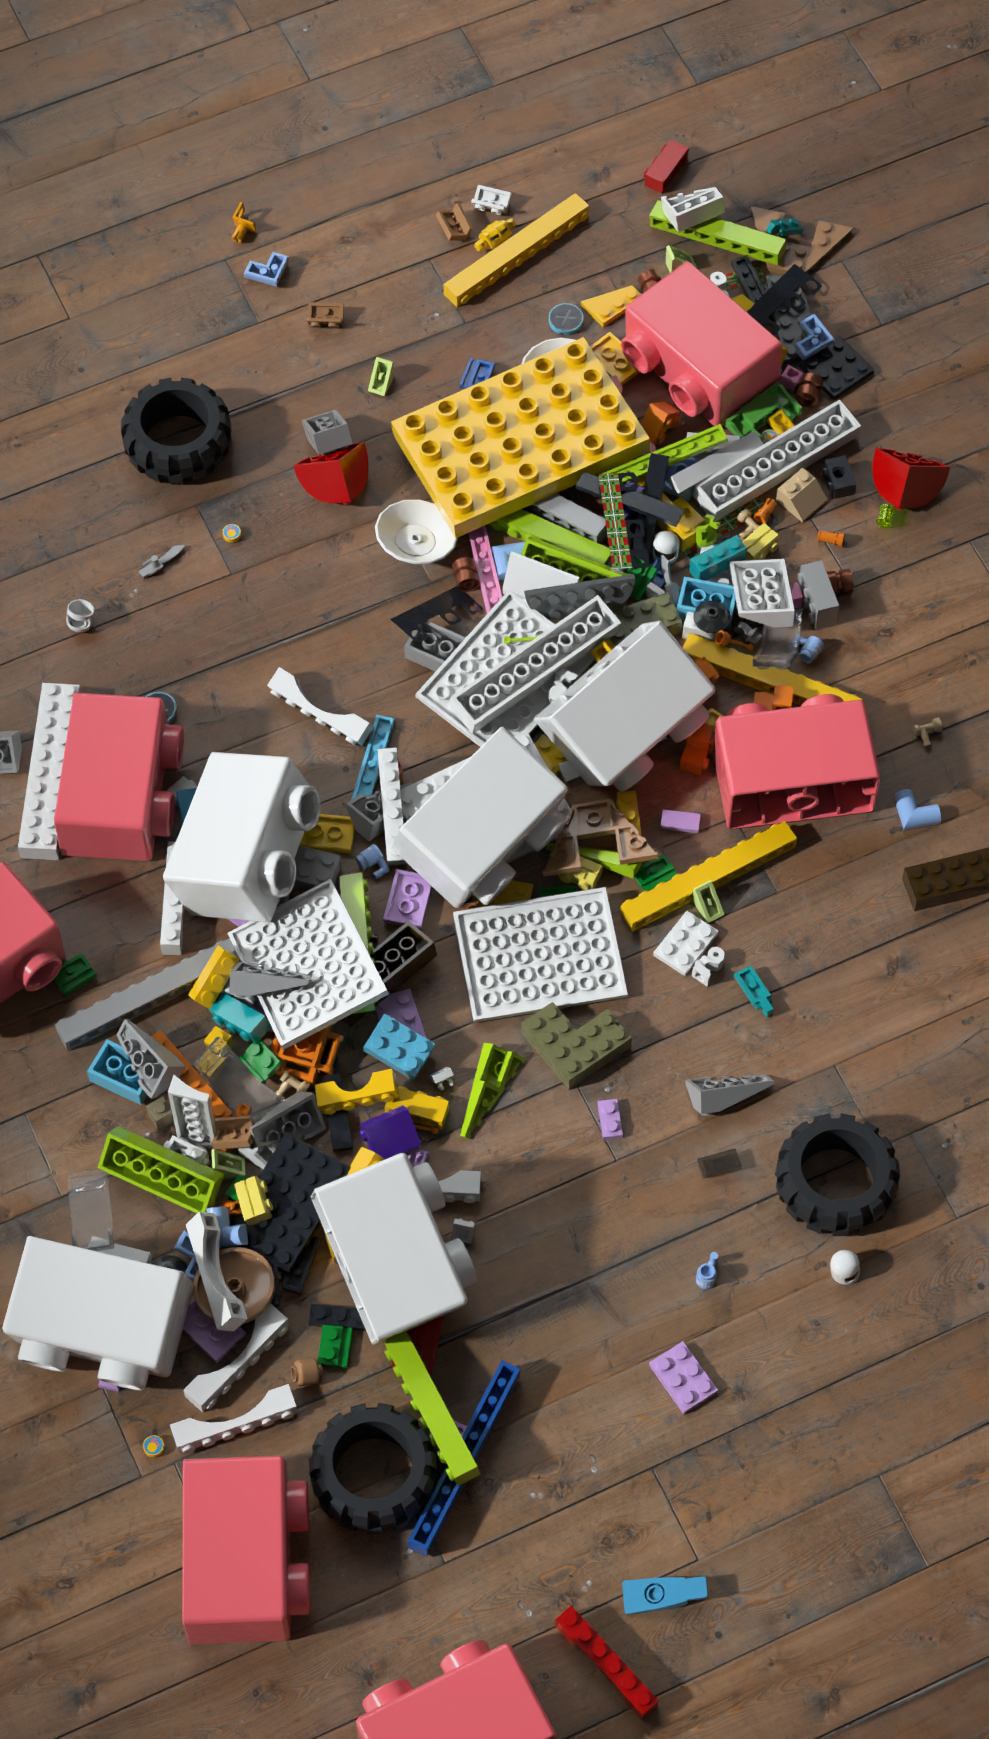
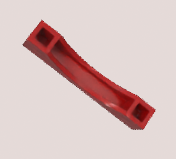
(626, 1683)

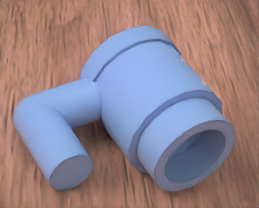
(811, 648)
(370, 857)
(706, 1273)

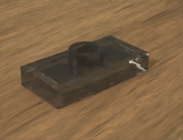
(719, 1163)

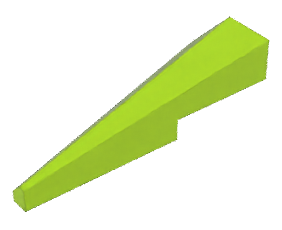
(607, 858)
(492, 1074)

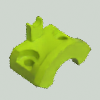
(706, 534)

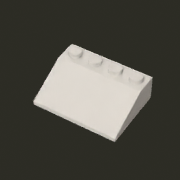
(530, 574)
(763, 591)

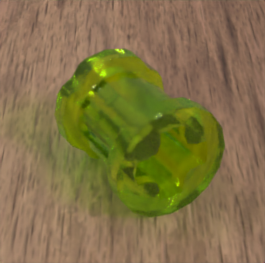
(885, 516)

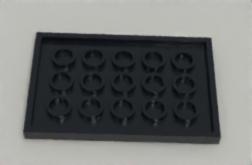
(291, 1179)

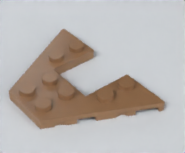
(825, 239)
(596, 820)

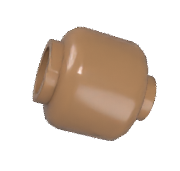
(306, 1371)

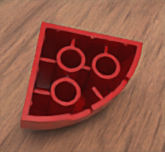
(335, 476)
(907, 478)

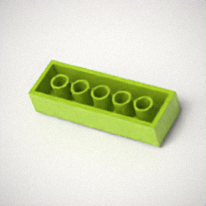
(568, 561)
(160, 1170)

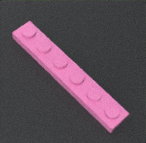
(485, 567)

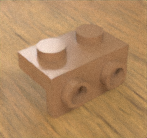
(455, 223)
(325, 314)
(233, 1132)

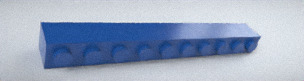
(475, 1438)

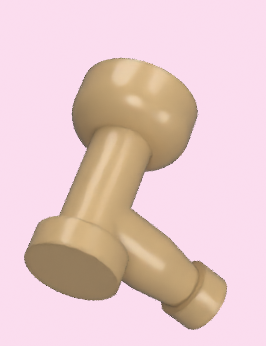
(745, 516)
(936, 725)
(289, 1080)

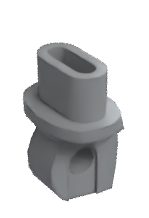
(749, 635)

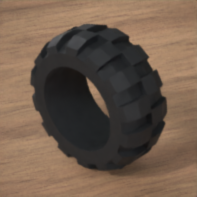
(169, 400)
(845, 1135)
(364, 1424)

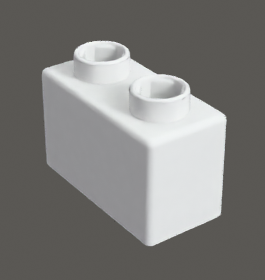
(628, 707)
(481, 820)
(242, 837)
(392, 1246)
(98, 1311)

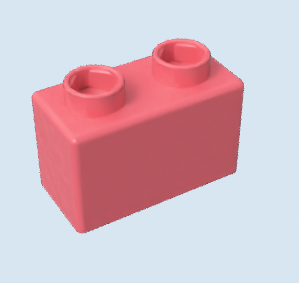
(700, 345)
(795, 762)
(114, 777)
(28, 938)
(239, 1550)
(475, 1698)

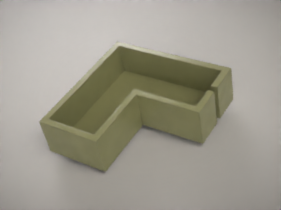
(650, 610)
(574, 1052)

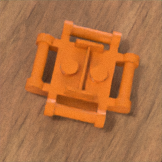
(309, 1054)

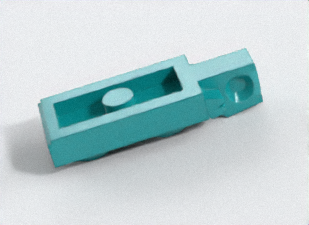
(785, 227)
(755, 990)

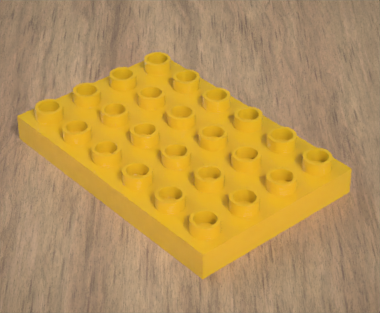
(520, 437)

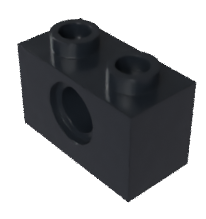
(840, 468)

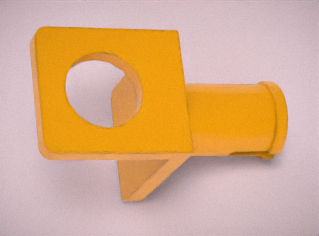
(242, 224)

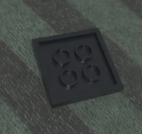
(838, 367)

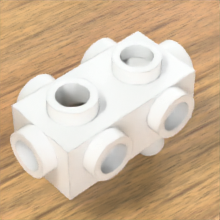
(196, 1153)

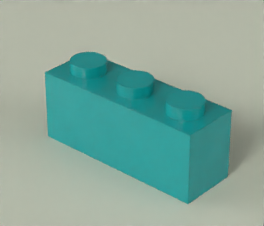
(717, 558)
(239, 1018)

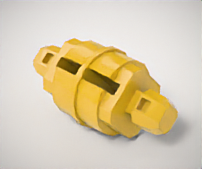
(495, 234)

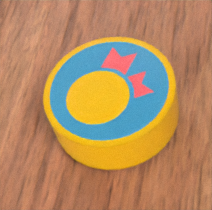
(769, 435)
(231, 533)
(153, 1446)

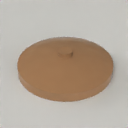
(246, 1276)

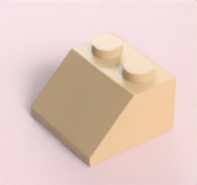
(801, 495)

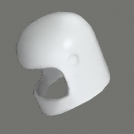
(666, 543)
(80, 615)
(844, 1265)

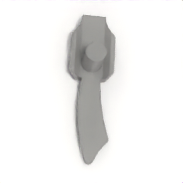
(155, 564)
(670, 587)

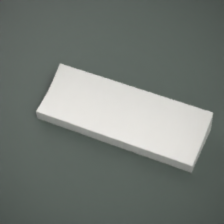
(192, 1113)

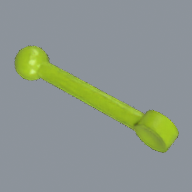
(507, 640)

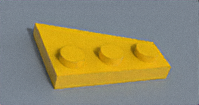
(610, 305)

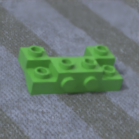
(755, 413)

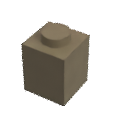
(160, 1113)

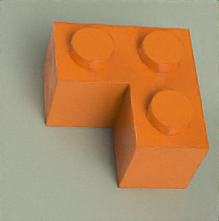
(658, 419)
(779, 700)
(697, 750)

